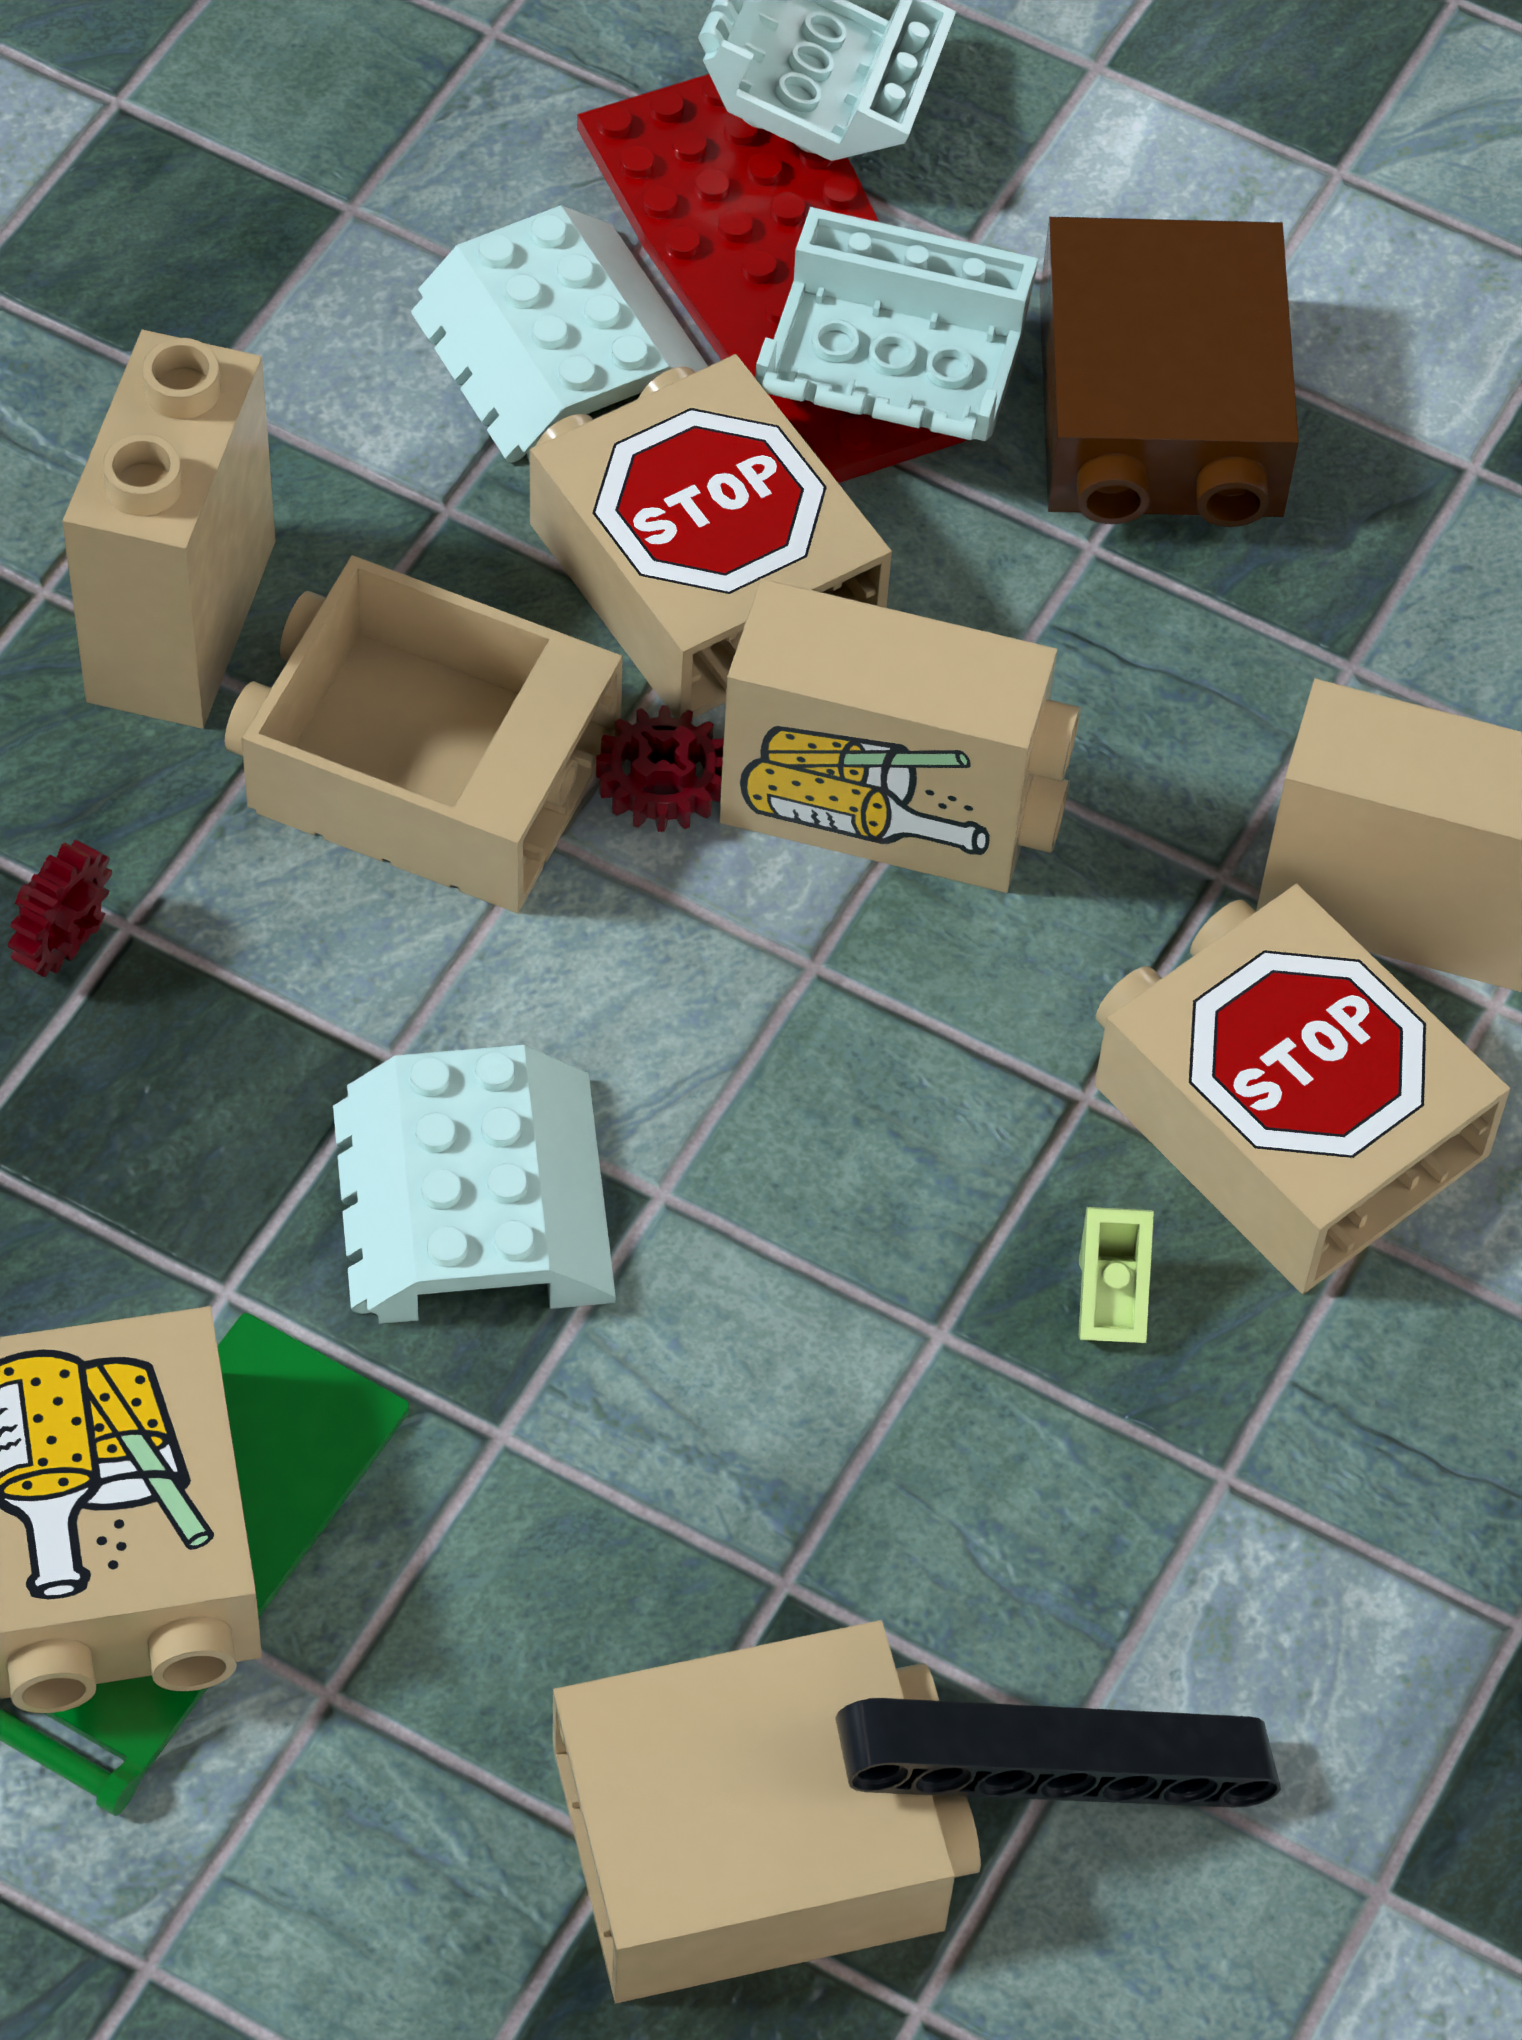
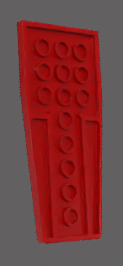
(723, 224)

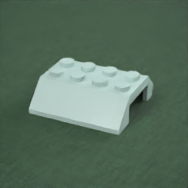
(825, 69)
(548, 324)
(899, 325)
(471, 1180)

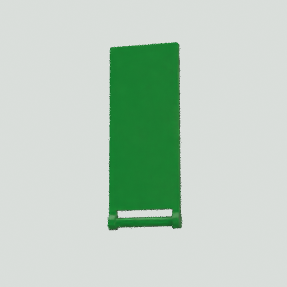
(300, 1448)

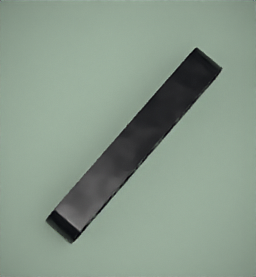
(1056, 1753)

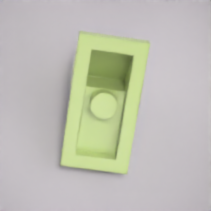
(1115, 1274)

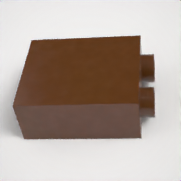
(1167, 369)

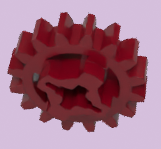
(662, 768)
(60, 908)

